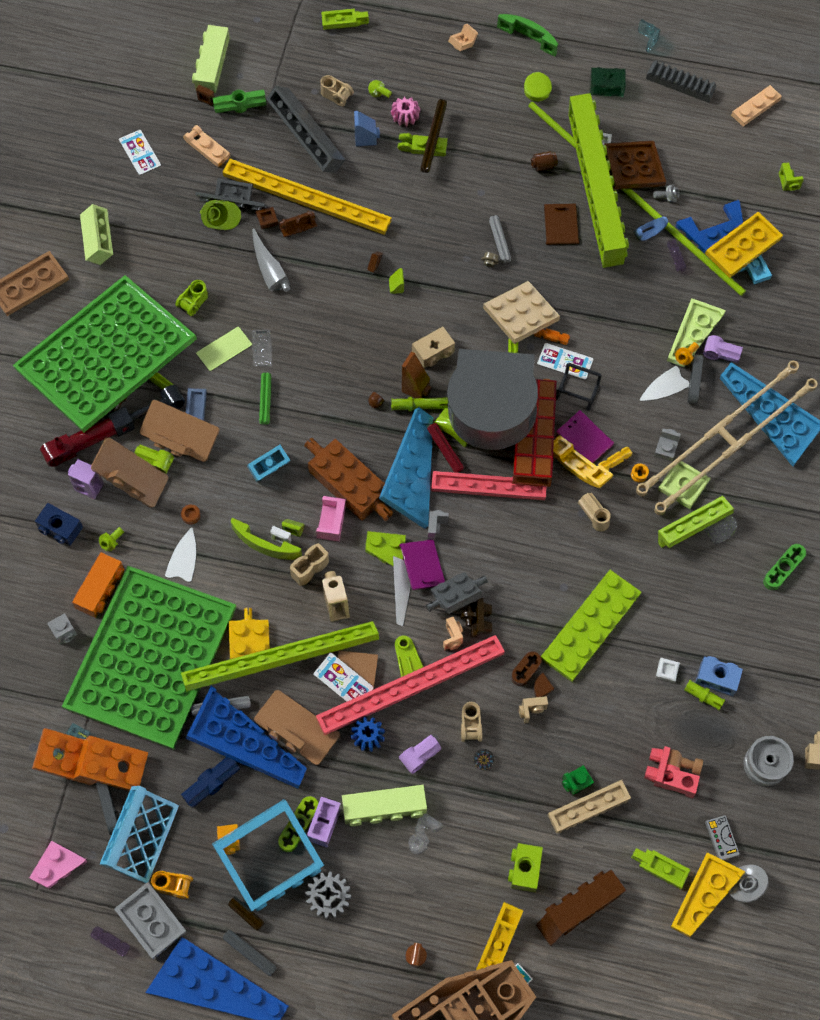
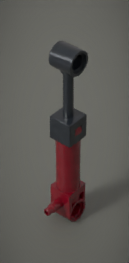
(119, 423)

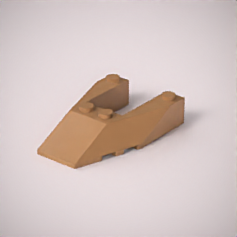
(482, 994)

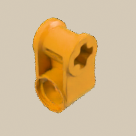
(173, 884)

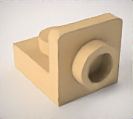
(536, 705)

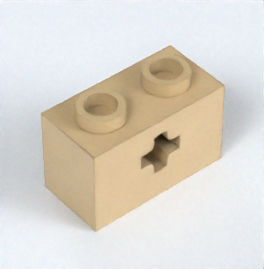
(434, 347)

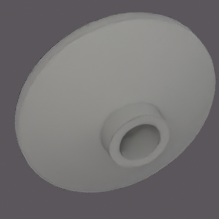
(754, 877)

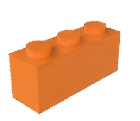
(98, 585)

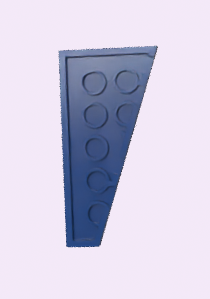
(237, 737)
(206, 982)

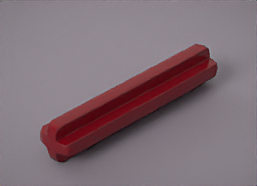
(445, 448)

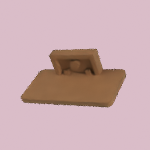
(179, 431)
(129, 472)
(295, 727)

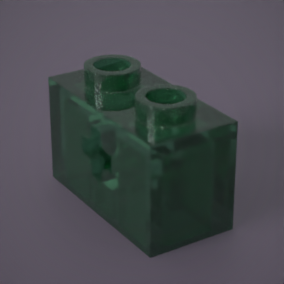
(607, 81)

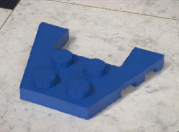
(711, 235)

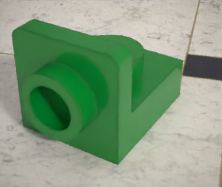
(577, 780)

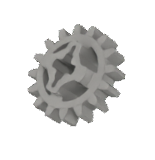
(319, 895)

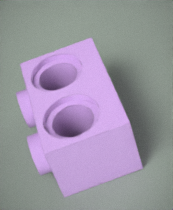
(84, 479)
(324, 821)

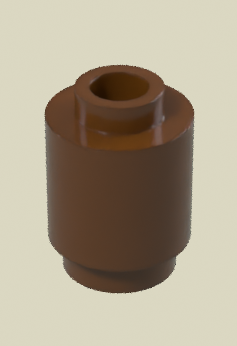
(544, 161)

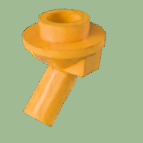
(684, 355)

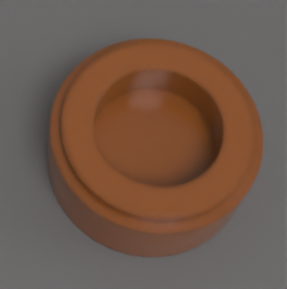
(190, 514)

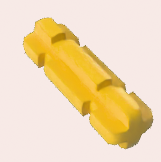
(616, 458)

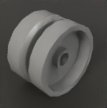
(779, 758)

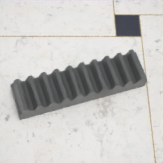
(681, 82)

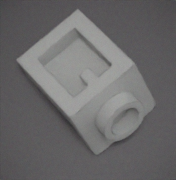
(667, 444)
(435, 519)
(62, 629)

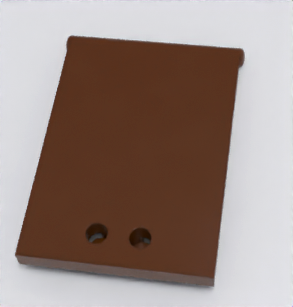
(561, 224)

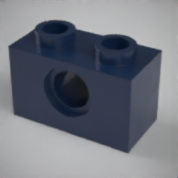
(50, 517)

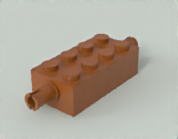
(347, 479)

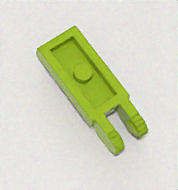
(419, 144)

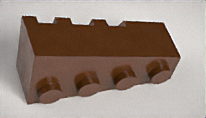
(580, 907)

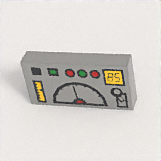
(722, 838)

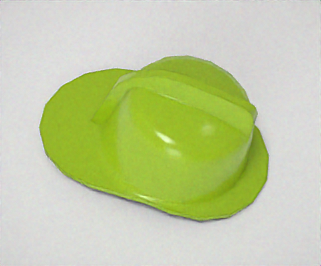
(220, 215)

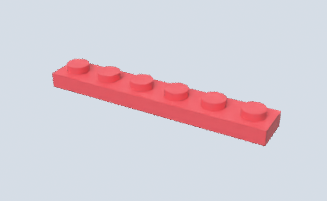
(484, 485)

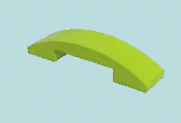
(286, 551)

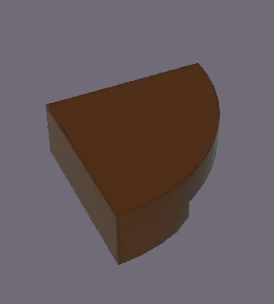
(374, 261)
(542, 686)

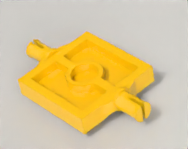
(248, 635)

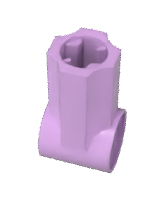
(717, 348)
(416, 757)

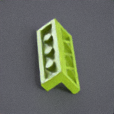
(694, 522)

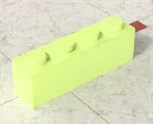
(211, 57)
(384, 804)

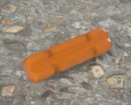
(553, 335)

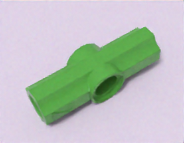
(239, 101)

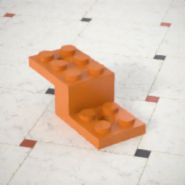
(89, 760)

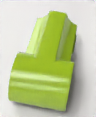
(160, 459)

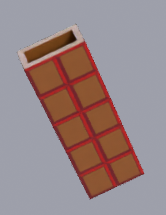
(535, 452)

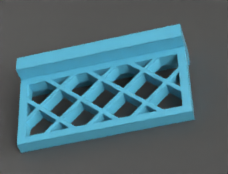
(123, 828)

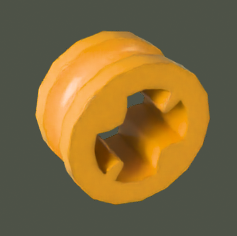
(634, 475)

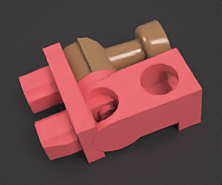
(669, 774)

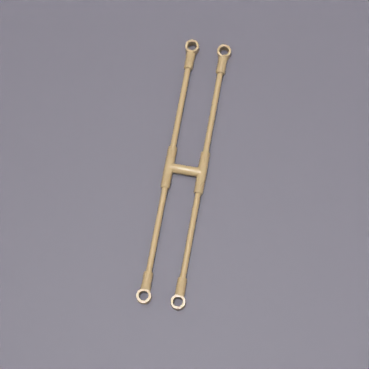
(720, 428)

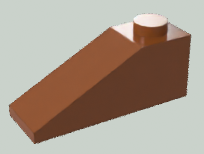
(415, 378)

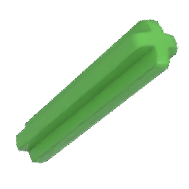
(265, 397)

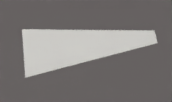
(402, 589)

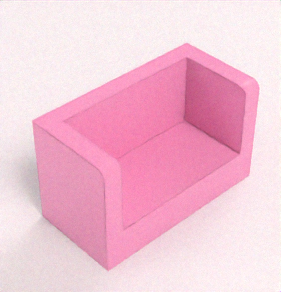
(331, 518)

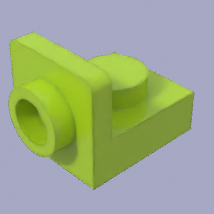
(787, 178)

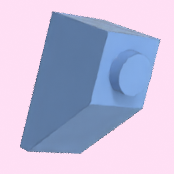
(365, 130)

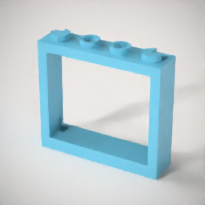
(249, 826)

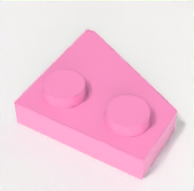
(55, 864)

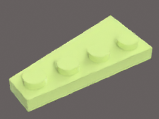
(696, 326)

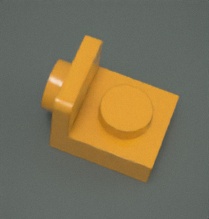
(224, 830)

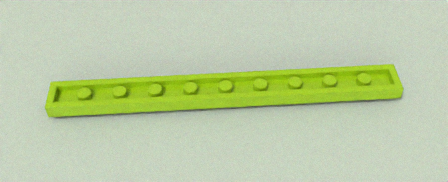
(279, 656)

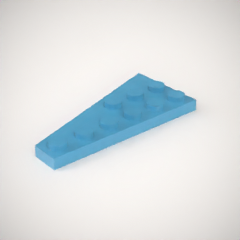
(790, 430)
(410, 475)

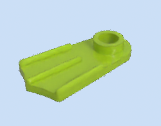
(407, 656)

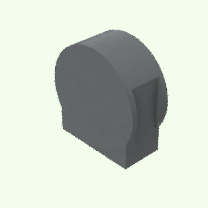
(492, 398)

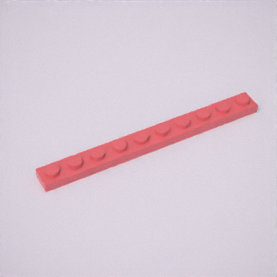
(409, 685)

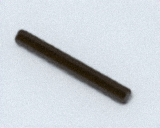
(433, 136)

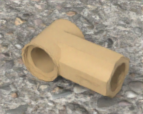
(594, 511)

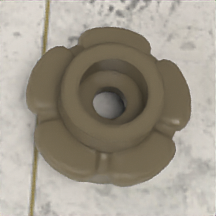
(490, 259)

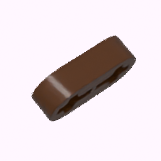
(530, 671)

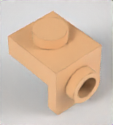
(464, 39)
(455, 631)

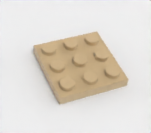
(521, 312)

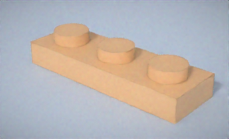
(756, 105)

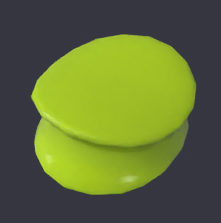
(537, 87)

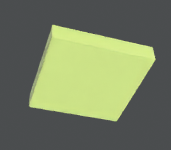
(678, 478)

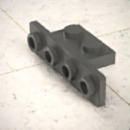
(234, 192)

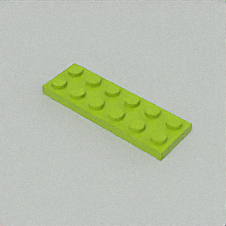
(590, 625)

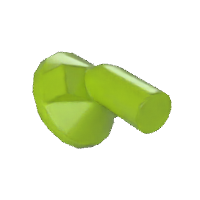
(376, 89)
(108, 542)

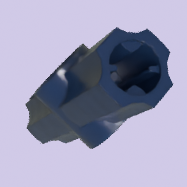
(210, 782)

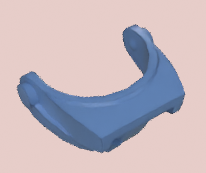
(657, 226)

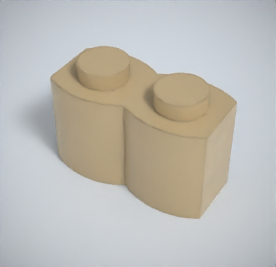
(306, 566)

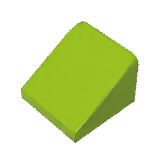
(396, 282)
(293, 527)

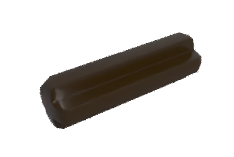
(245, 913)

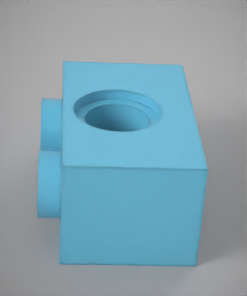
(268, 463)

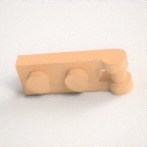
(207, 146)

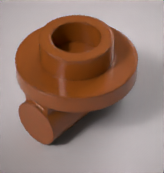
(416, 955)

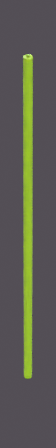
(652, 212)

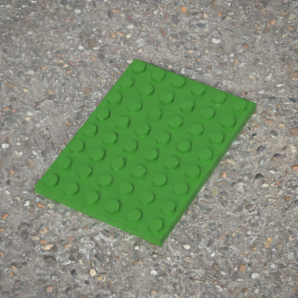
(104, 353)
(139, 653)

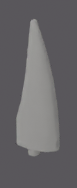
(270, 268)

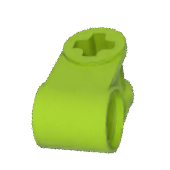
(190, 300)

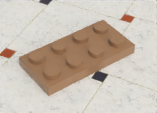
(30, 282)

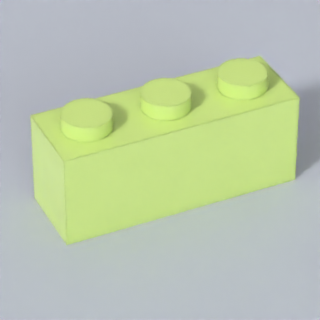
(96, 234)

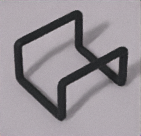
(560, 390)

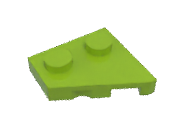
(384, 546)

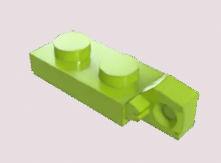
(343, 18)
(662, 867)

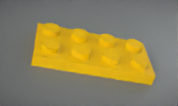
(744, 244)

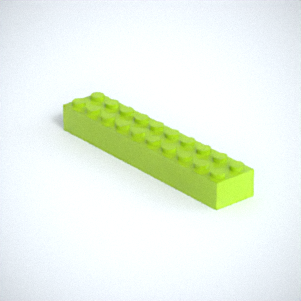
(597, 180)

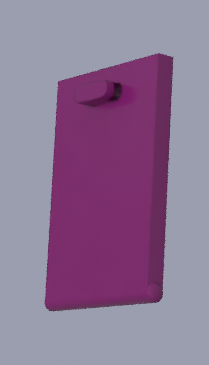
(585, 437)
(422, 564)

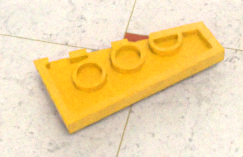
(707, 890)

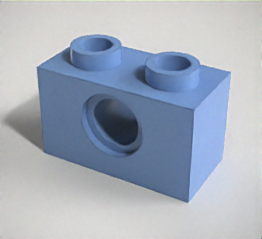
(707, 678)

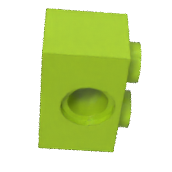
(525, 880)

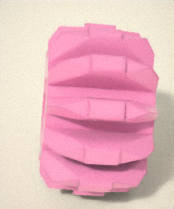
(405, 111)

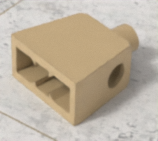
(335, 596)

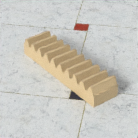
(589, 806)

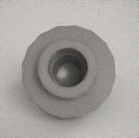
(671, 193)

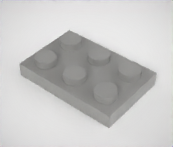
(150, 920)

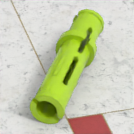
(423, 403)

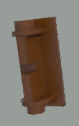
(297, 224)

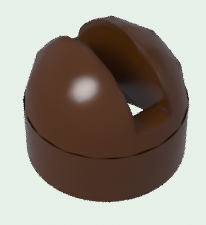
(375, 400)

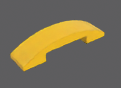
(579, 465)
(500, 936)

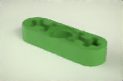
(784, 574)

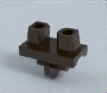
(475, 617)

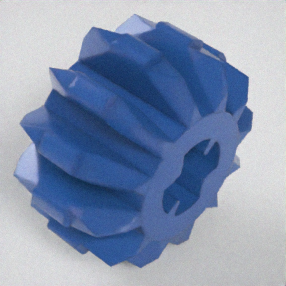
(361, 738)

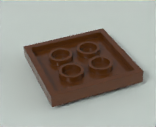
(635, 165)

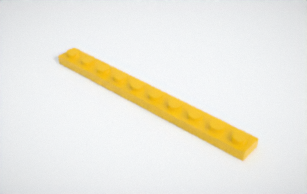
(307, 196)

